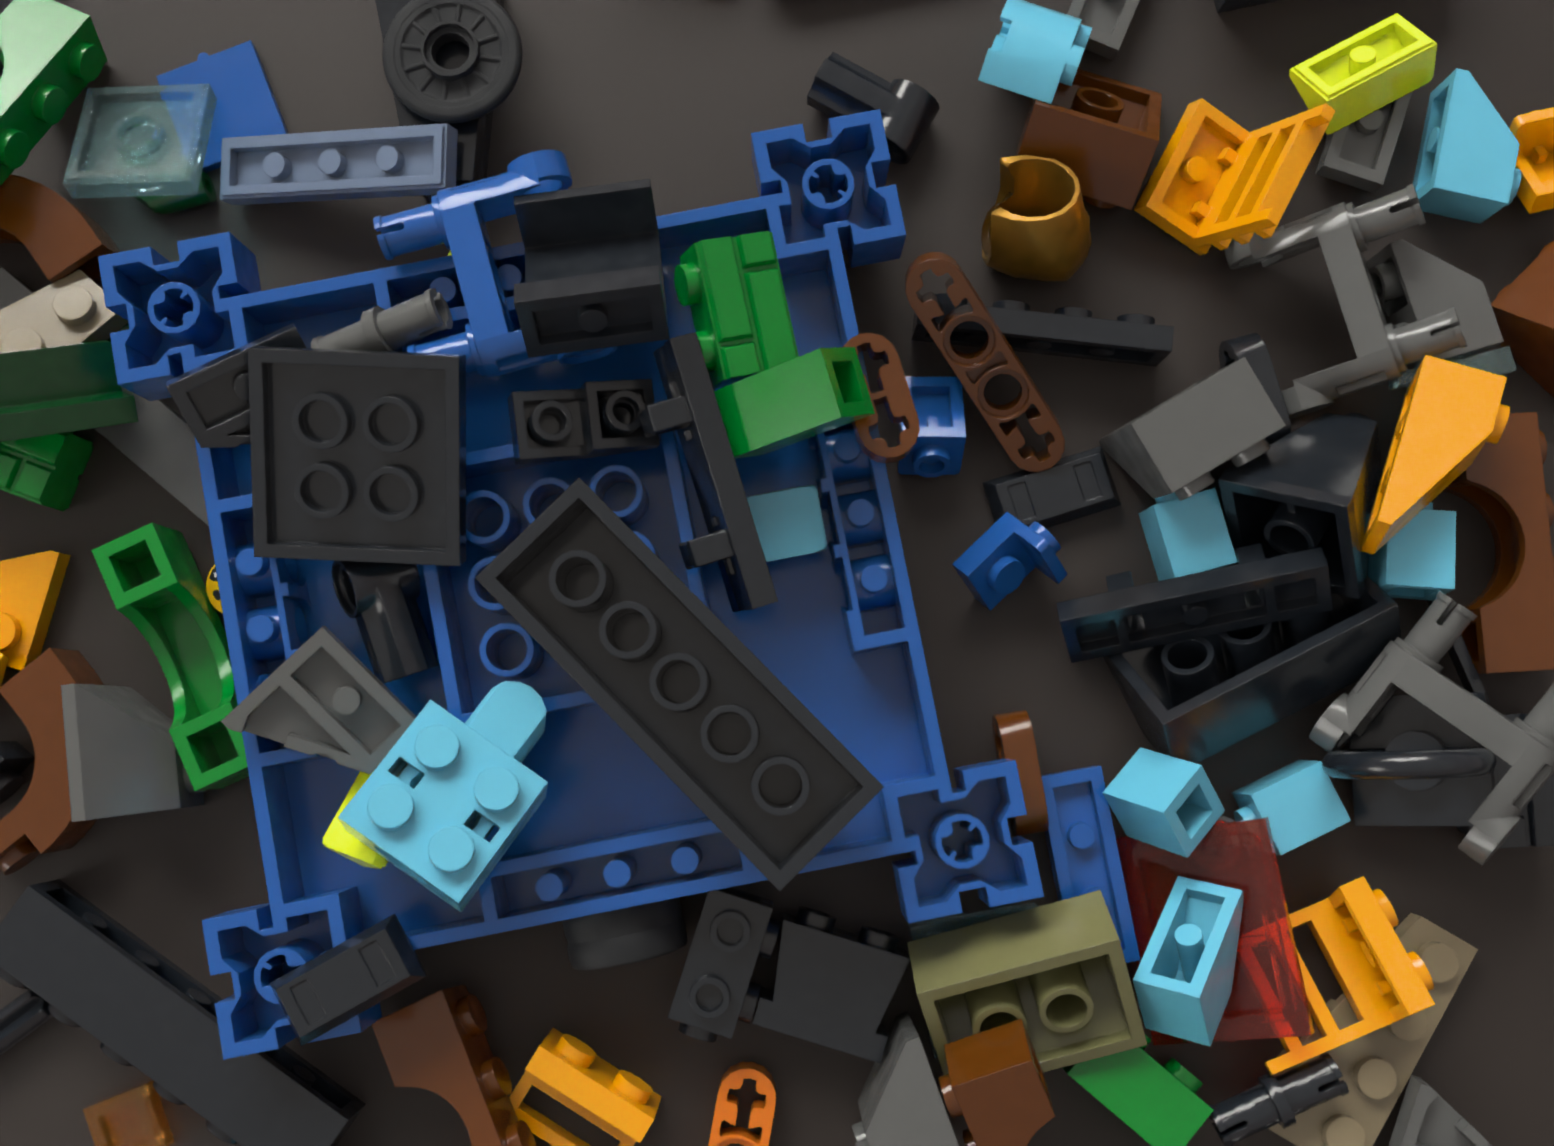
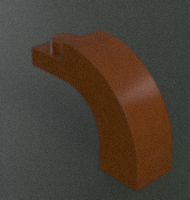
(51, 229)
(43, 815)

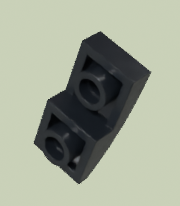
(580, 422)

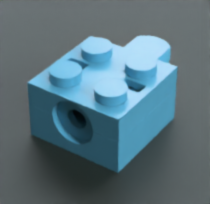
(449, 789)

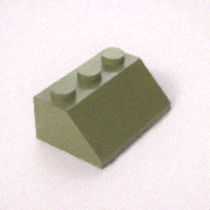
(1046, 965)

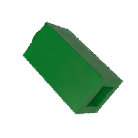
(794, 401)
(1145, 1095)

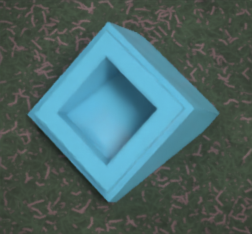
(788, 522)

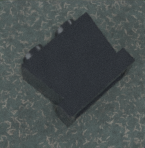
(832, 984)

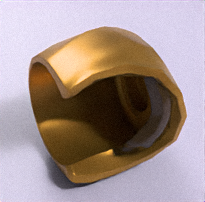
(1037, 221)

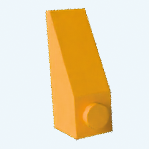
(1438, 435)

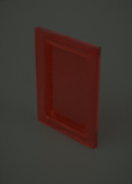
(1267, 980)

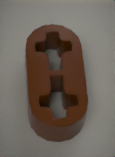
(895, 396)
(1016, 741)

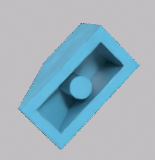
(1465, 153)
(1190, 961)

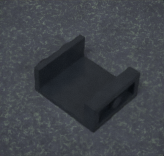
(590, 269)

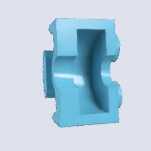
(1035, 50)

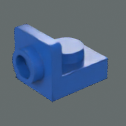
(941, 427)
(1005, 557)

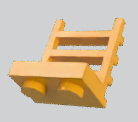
(1229, 181)
(1369, 964)
(588, 1086)

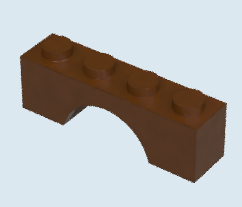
(1518, 603)
(444, 1050)
(996, 1086)

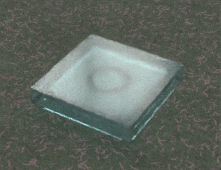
(141, 141)

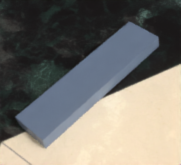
(339, 164)

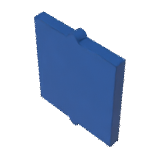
(242, 93)

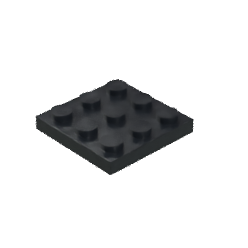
(358, 455)

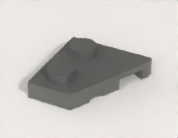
(325, 706)

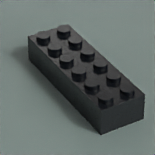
(680, 684)

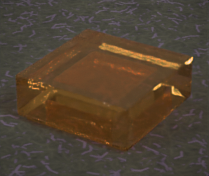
(130, 1119)

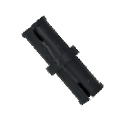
(1277, 1099)

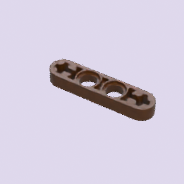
(980, 366)

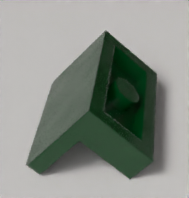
(61, 391)

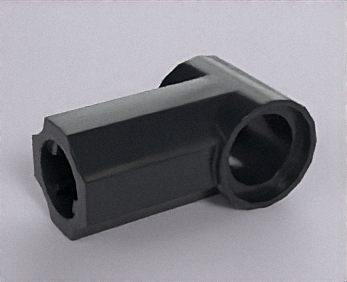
(849, 89)
(387, 615)

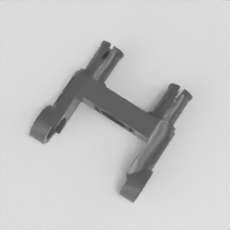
(1379, 347)
(1416, 669)

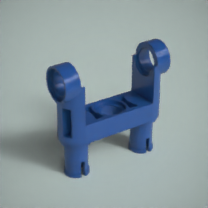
(458, 221)

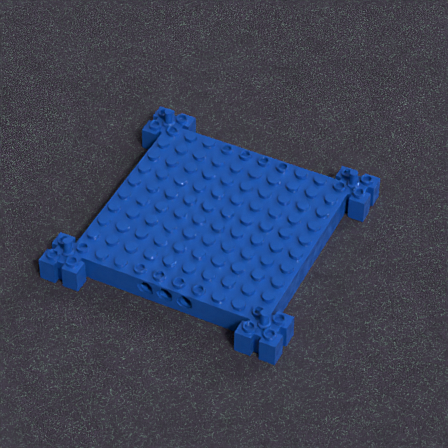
(610, 818)

